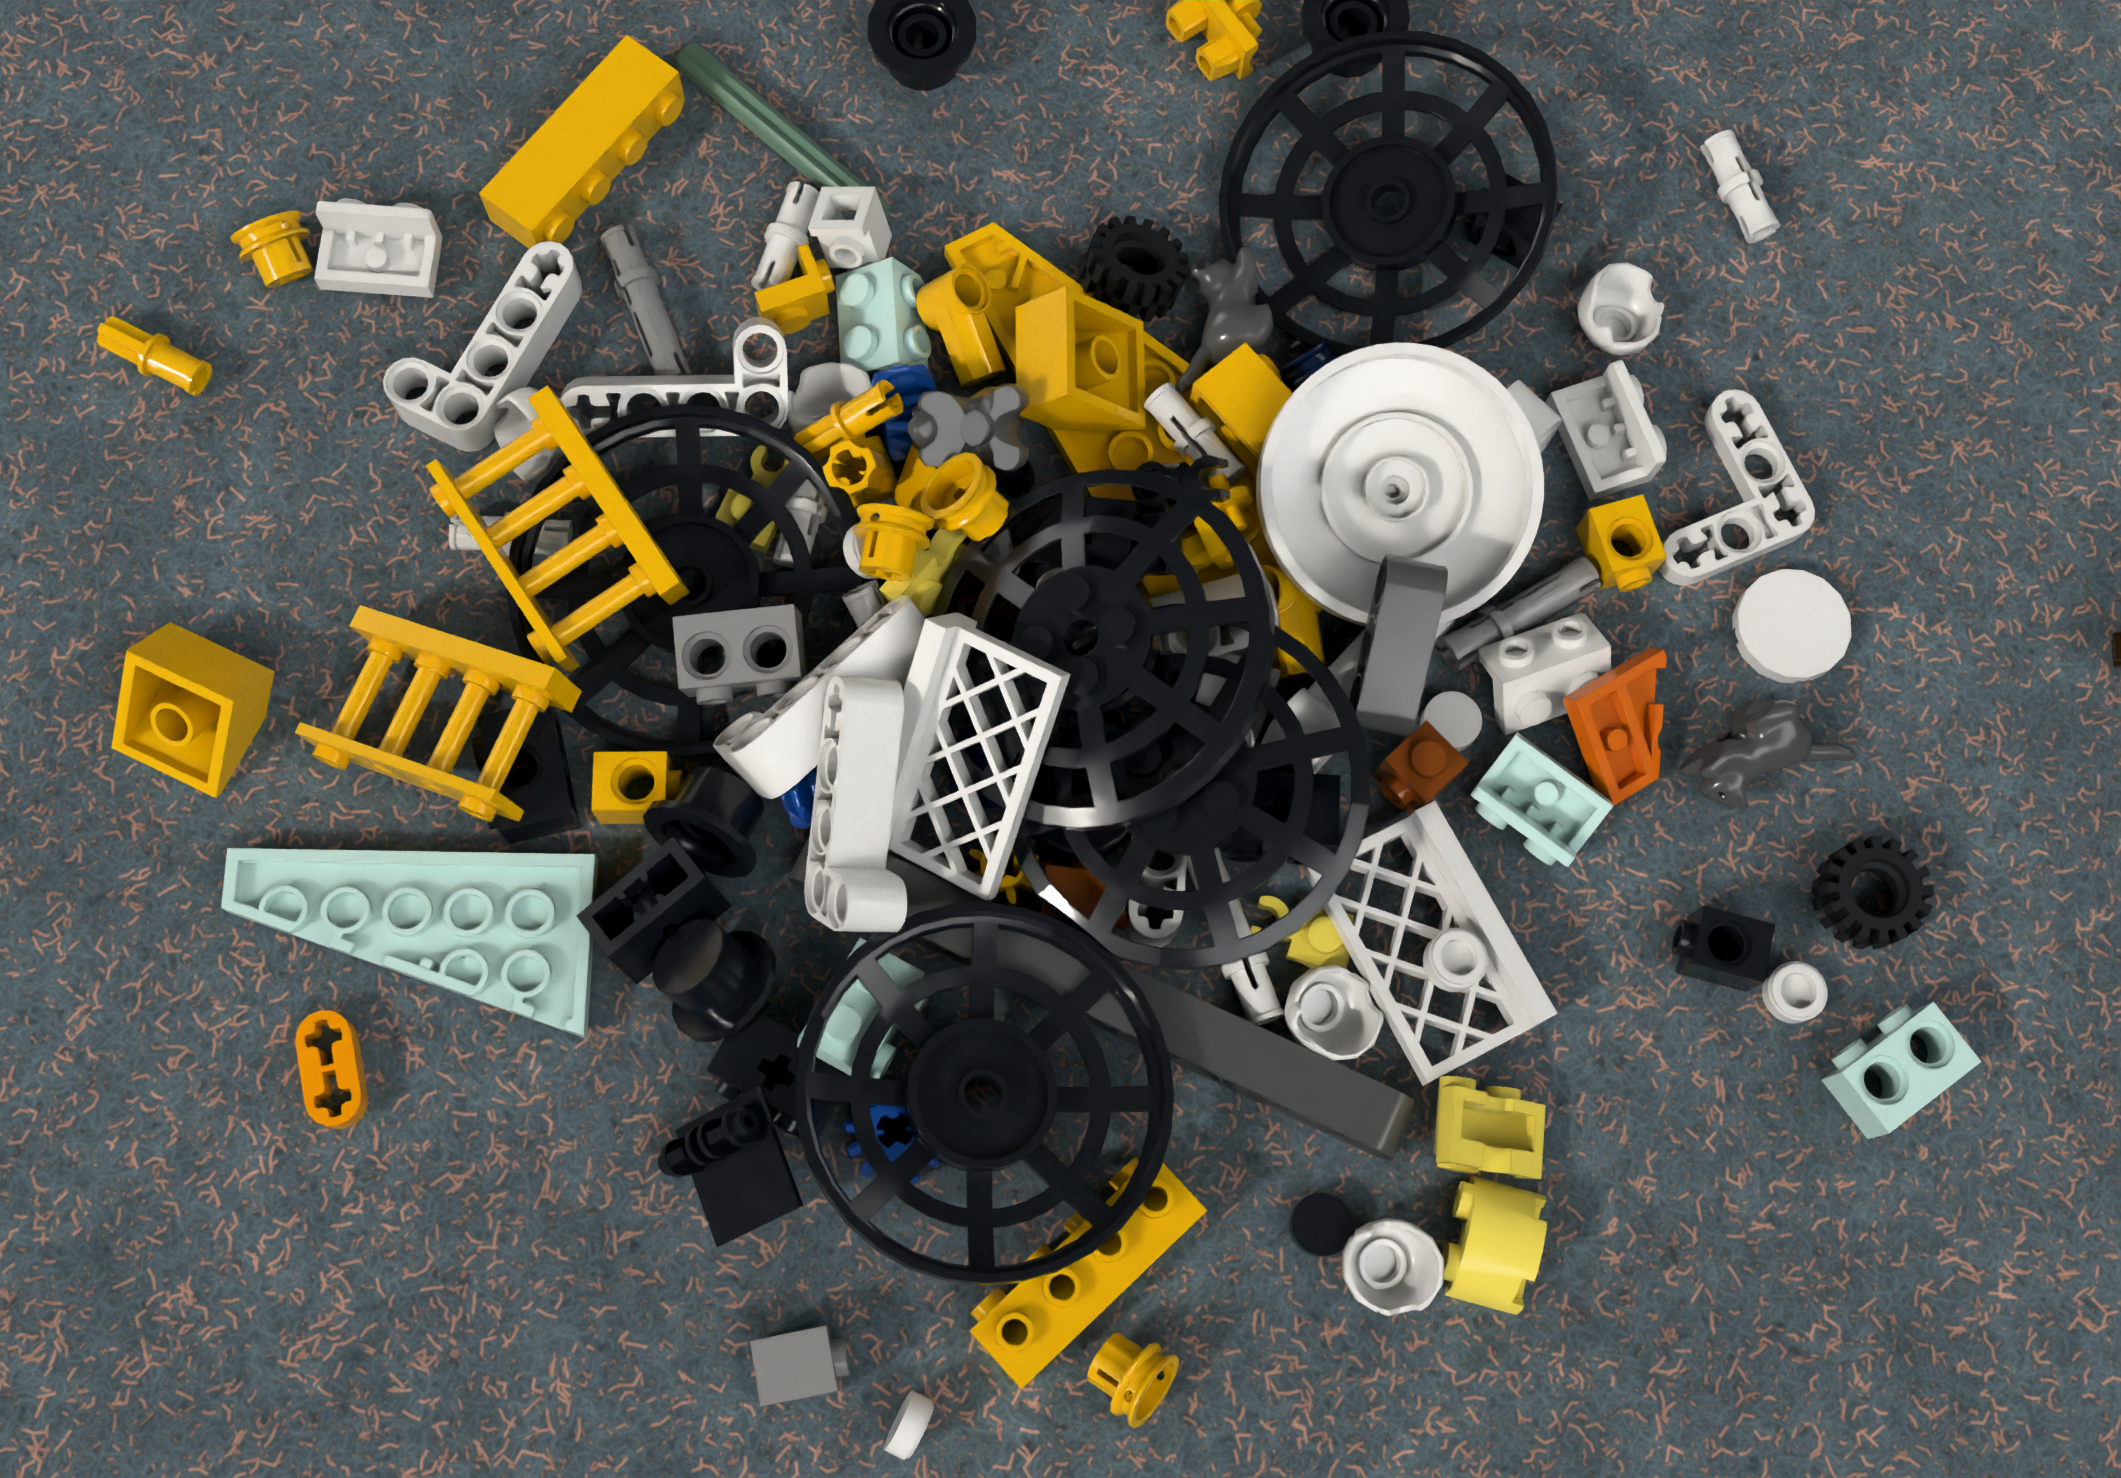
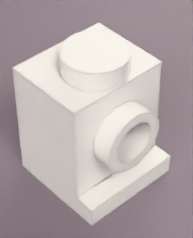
(850, 242)

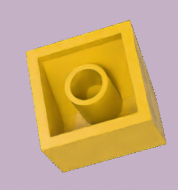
(1080, 363)
(189, 707)

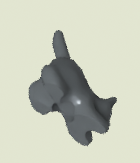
(1232, 313)
(979, 425)
(1763, 740)

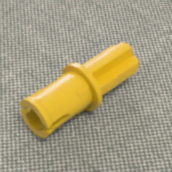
(154, 355)
(850, 420)

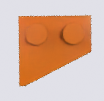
(1620, 725)

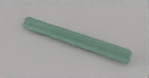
(766, 121)

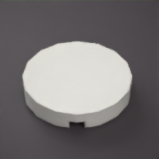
(1791, 626)

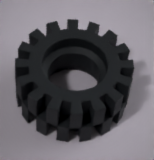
(1141, 248)
(1896, 869)

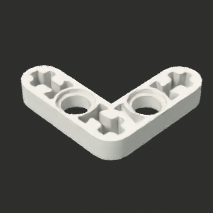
(1756, 512)

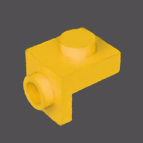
(800, 299)

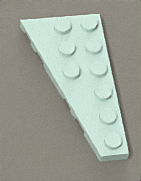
(458, 920)

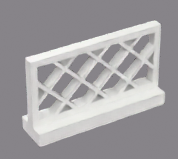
(928, 700)
(1464, 905)

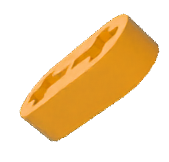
(316, 1072)

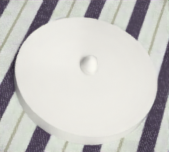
(1401, 460)

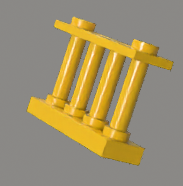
(582, 478)
(437, 656)

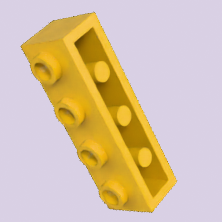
(584, 145)
(1048, 1312)

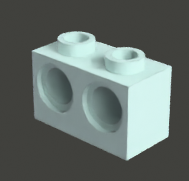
(1904, 1078)

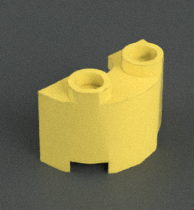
(1488, 1130)
(1496, 1246)

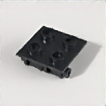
(734, 1166)

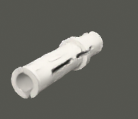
(1260, 1003)

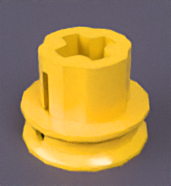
(275, 247)
(965, 497)
(891, 540)
(1131, 1377)

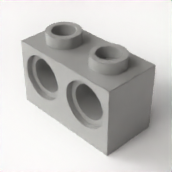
(741, 636)

